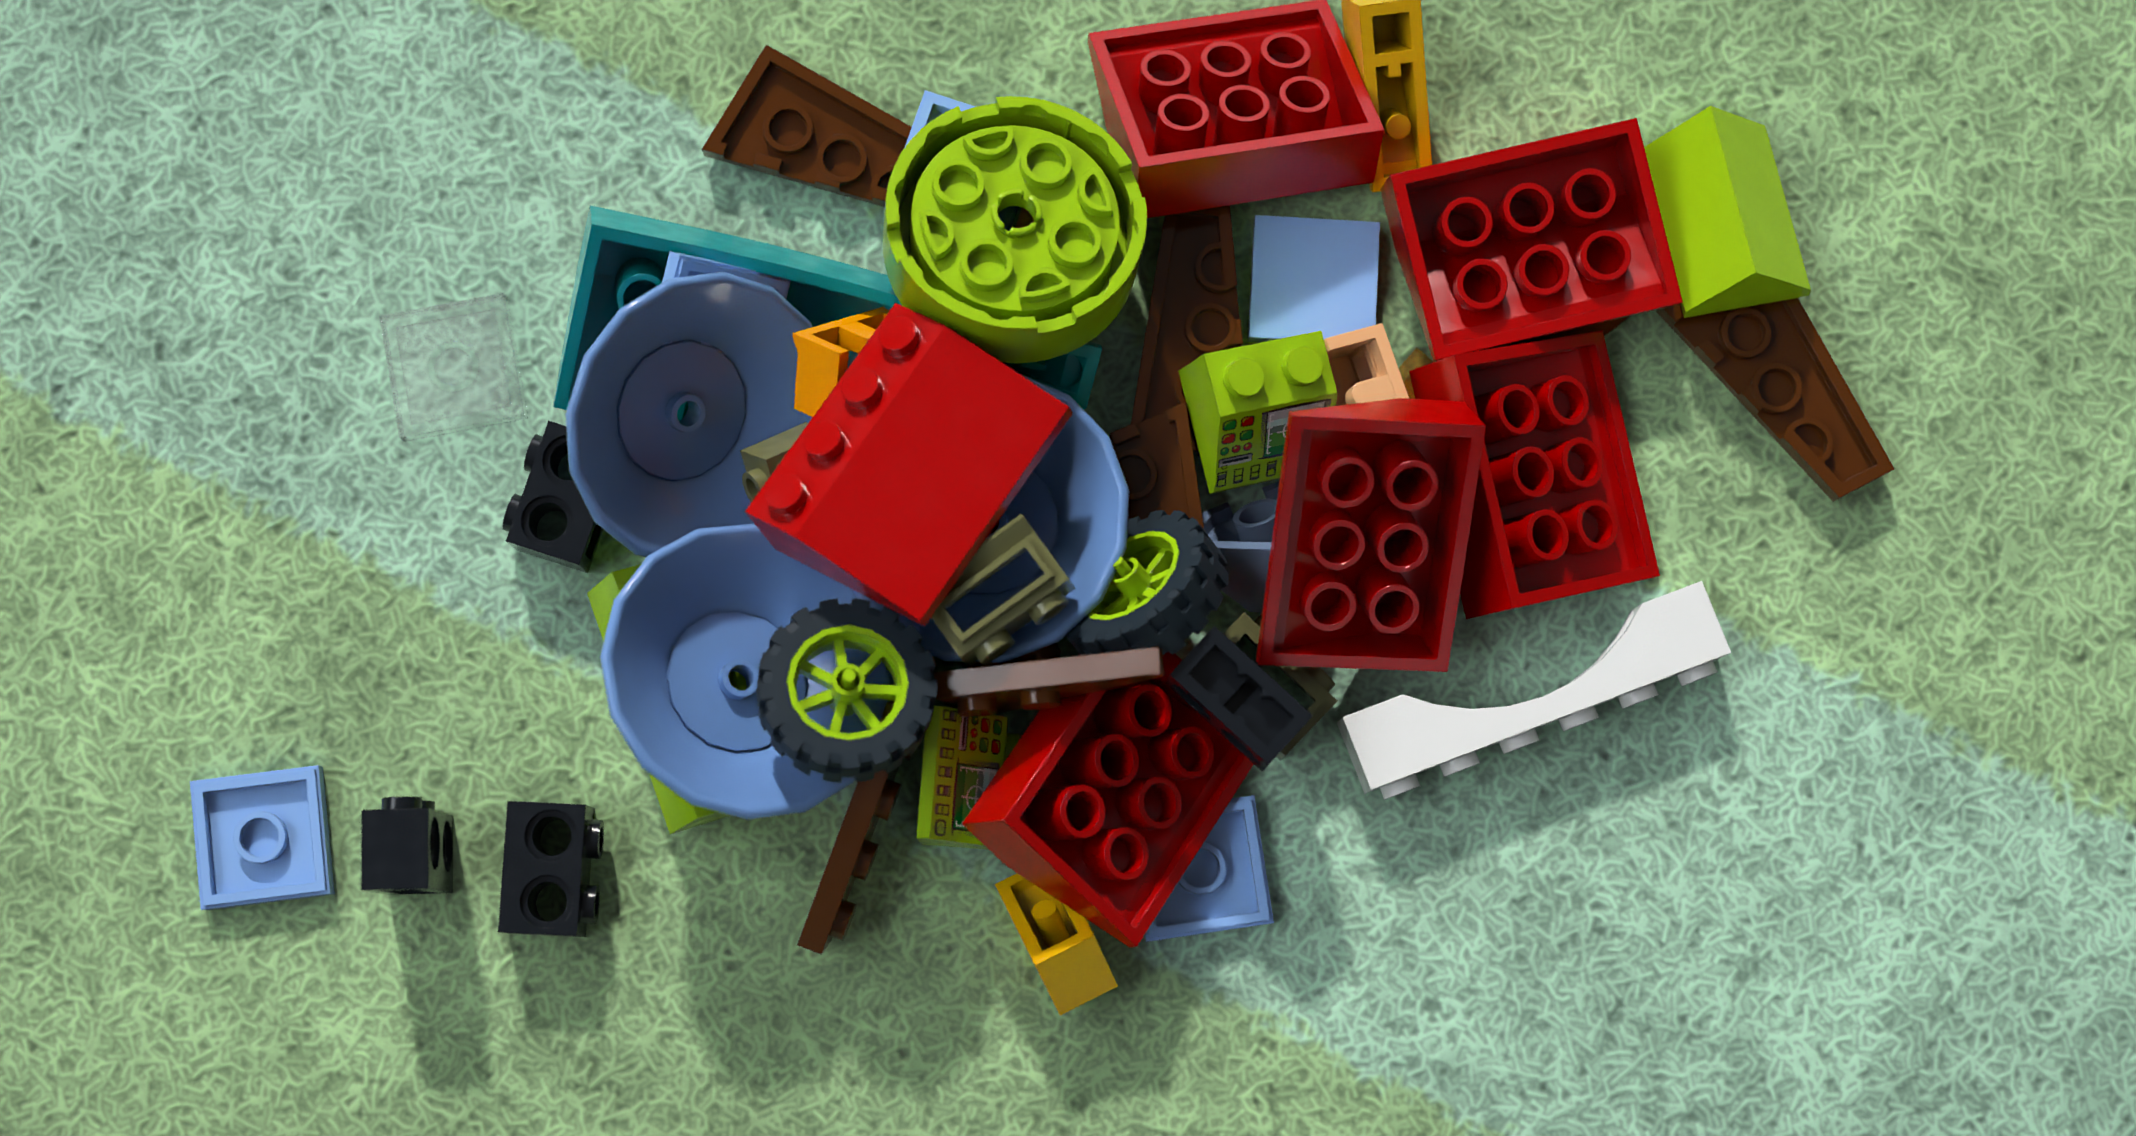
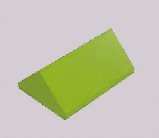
(1725, 214)

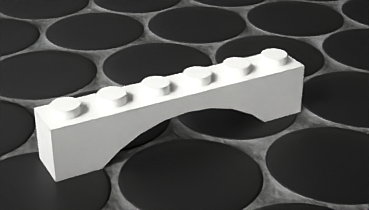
(1656, 642)

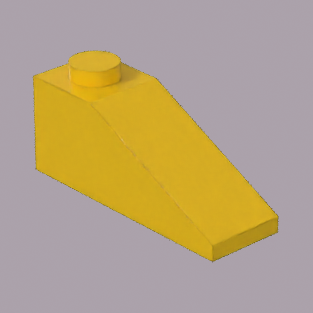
(1390, 58)

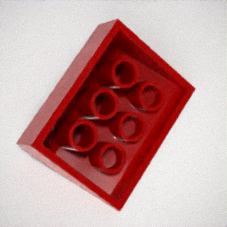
(1237, 107)
(1531, 239)
(907, 464)
(1555, 473)
(1371, 535)
(1110, 801)

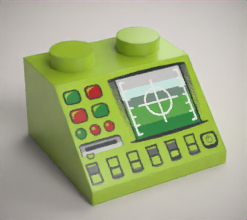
(1243, 404)
(956, 769)

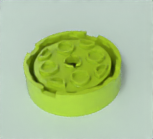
(1025, 288)

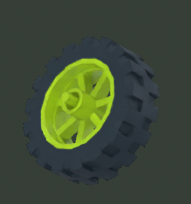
(1158, 590)
(836, 628)

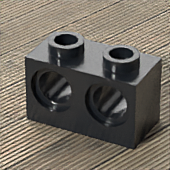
(549, 493)
(1238, 698)
(406, 848)
(531, 869)

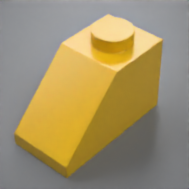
(1058, 944)

